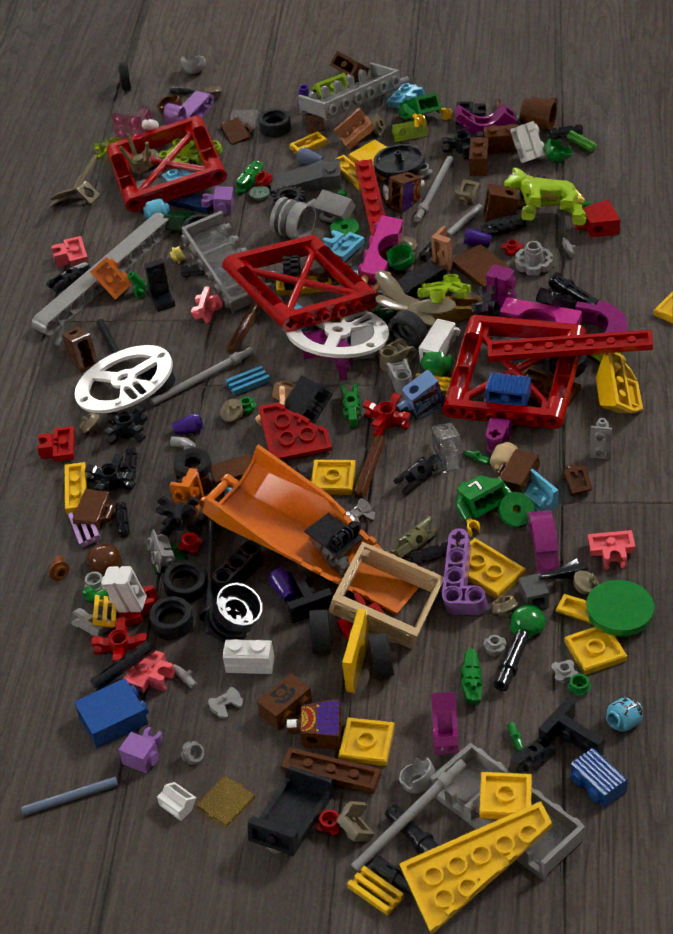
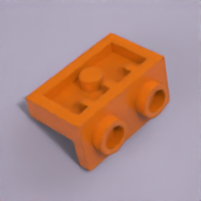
(110, 277)
(189, 487)

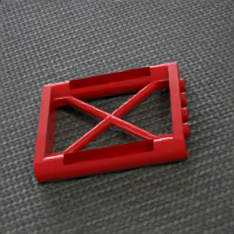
(204, 177)
(244, 271)
(552, 411)

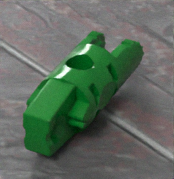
(248, 176)
(351, 404)
(471, 678)

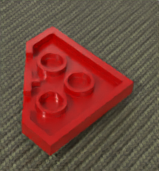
(292, 434)

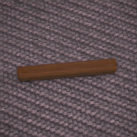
(243, 328)
(369, 466)

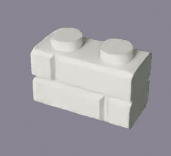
(528, 141)
(124, 589)
(248, 656)

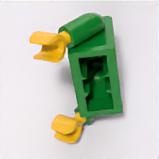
(421, 105)
(479, 497)

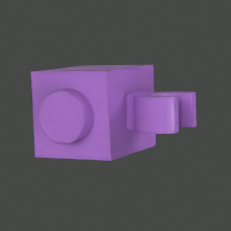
(221, 200)
(141, 751)

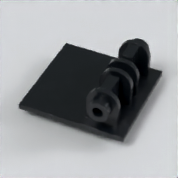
(308, 399)
(335, 534)

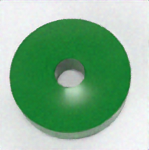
(345, 226)
(506, 512)

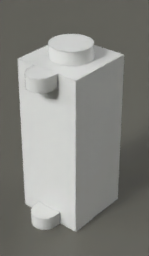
(439, 337)

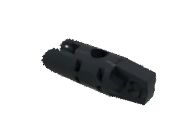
(503, 225)
(68, 277)
(417, 472)
(530, 756)

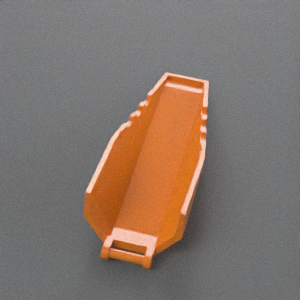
(276, 507)

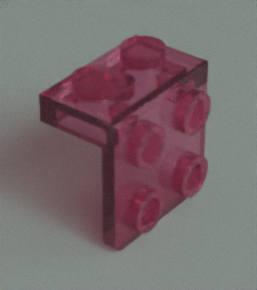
(130, 123)

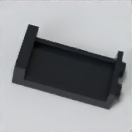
(291, 811)

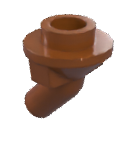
(58, 568)

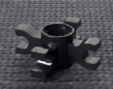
(461, 142)
(487, 306)
(126, 425)
(110, 475)
(179, 516)

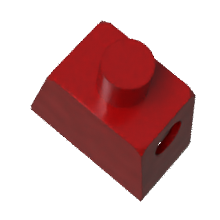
(600, 220)

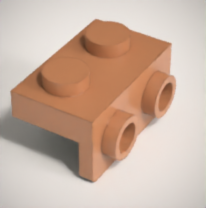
(354, 128)

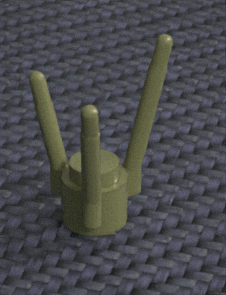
(139, 162)

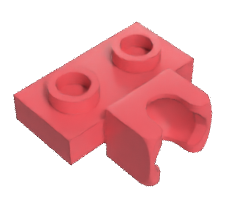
(70, 251)
(612, 547)
(151, 671)

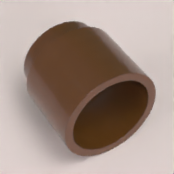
(540, 111)

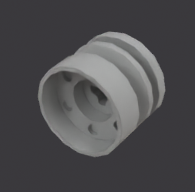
(292, 218)

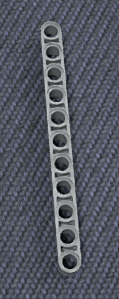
(87, 287)

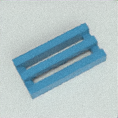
(247, 380)

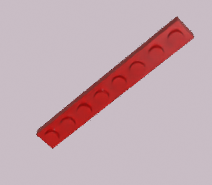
(370, 195)
(570, 345)

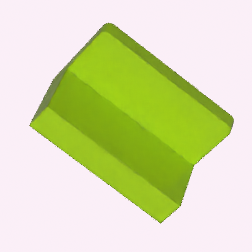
(329, 83)

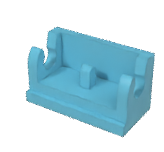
(542, 493)

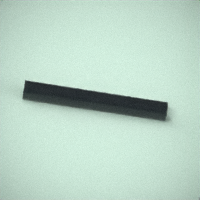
(107, 335)

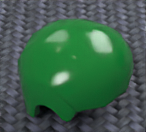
(556, 151)
(400, 257)
(437, 363)
(528, 619)

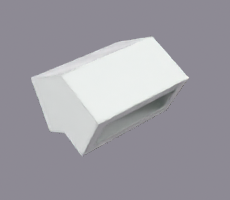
(176, 800)

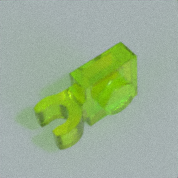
(103, 145)

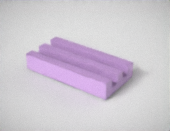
(78, 534)

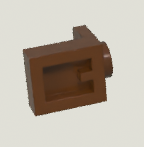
(313, 122)
(577, 479)

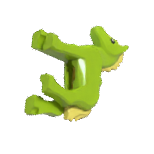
(547, 192)

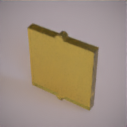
(225, 801)

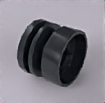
(233, 612)

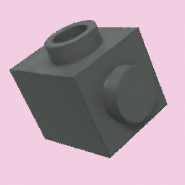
(534, 591)

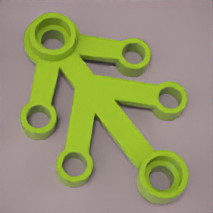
(188, 152)
(438, 289)

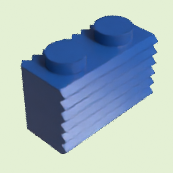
(508, 389)
(598, 778)

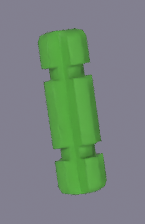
(581, 141)

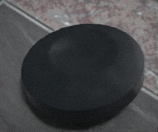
(399, 159)

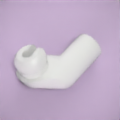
(150, 124)

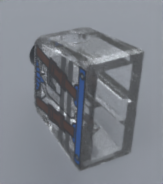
(447, 439)

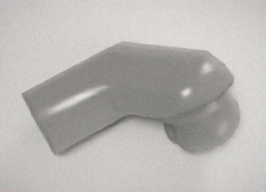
(182, 442)

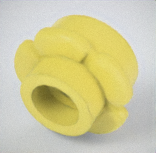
(177, 254)

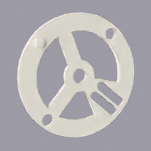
(330, 348)
(98, 373)

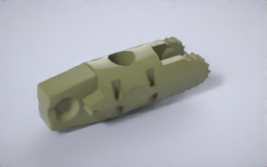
(414, 538)

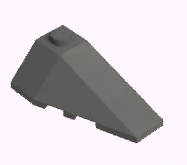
(312, 177)

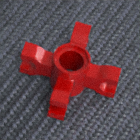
(386, 414)
(118, 641)

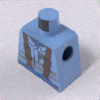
(422, 396)

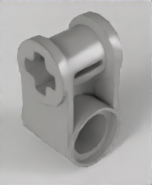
(399, 374)

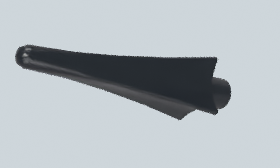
(565, 572)

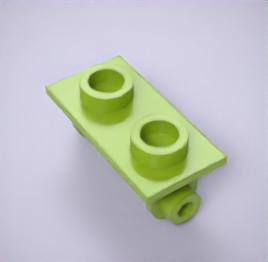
(408, 131)

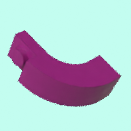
(475, 124)
(603, 315)
(319, 337)
(544, 538)
(444, 723)

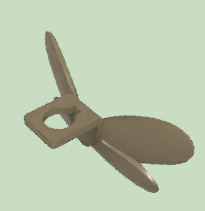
(79, 184)
(398, 300)

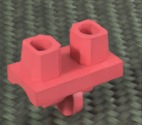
(206, 305)

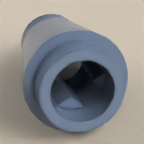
(307, 156)

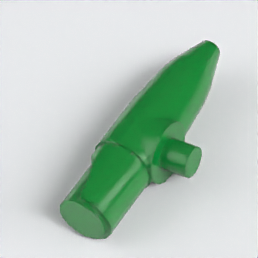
(477, 456)
(515, 736)

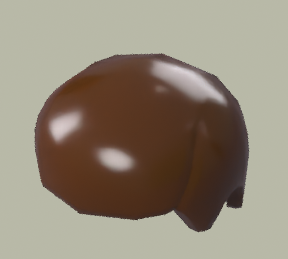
(175, 99)
(102, 557)

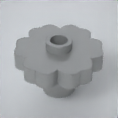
(533, 259)

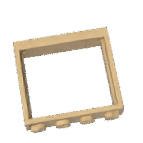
(395, 566)

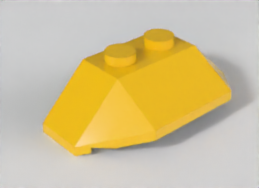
(617, 385)

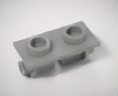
(601, 440)
(160, 550)

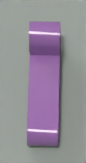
(196, 105)
(460, 571)

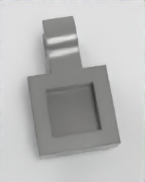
(84, 621)

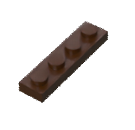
(342, 772)

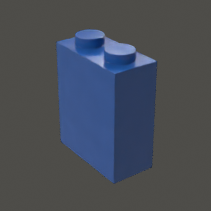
(112, 712)

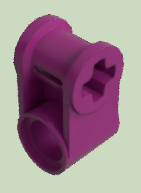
(497, 433)

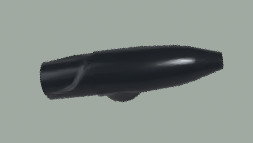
(173, 90)

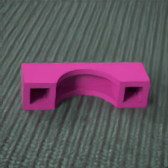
(387, 234)
(536, 311)

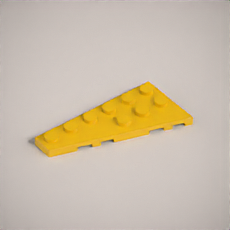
(458, 870)

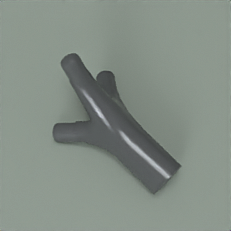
(59, 341)

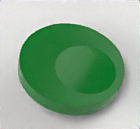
(620, 608)

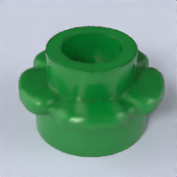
(248, 405)
(579, 680)

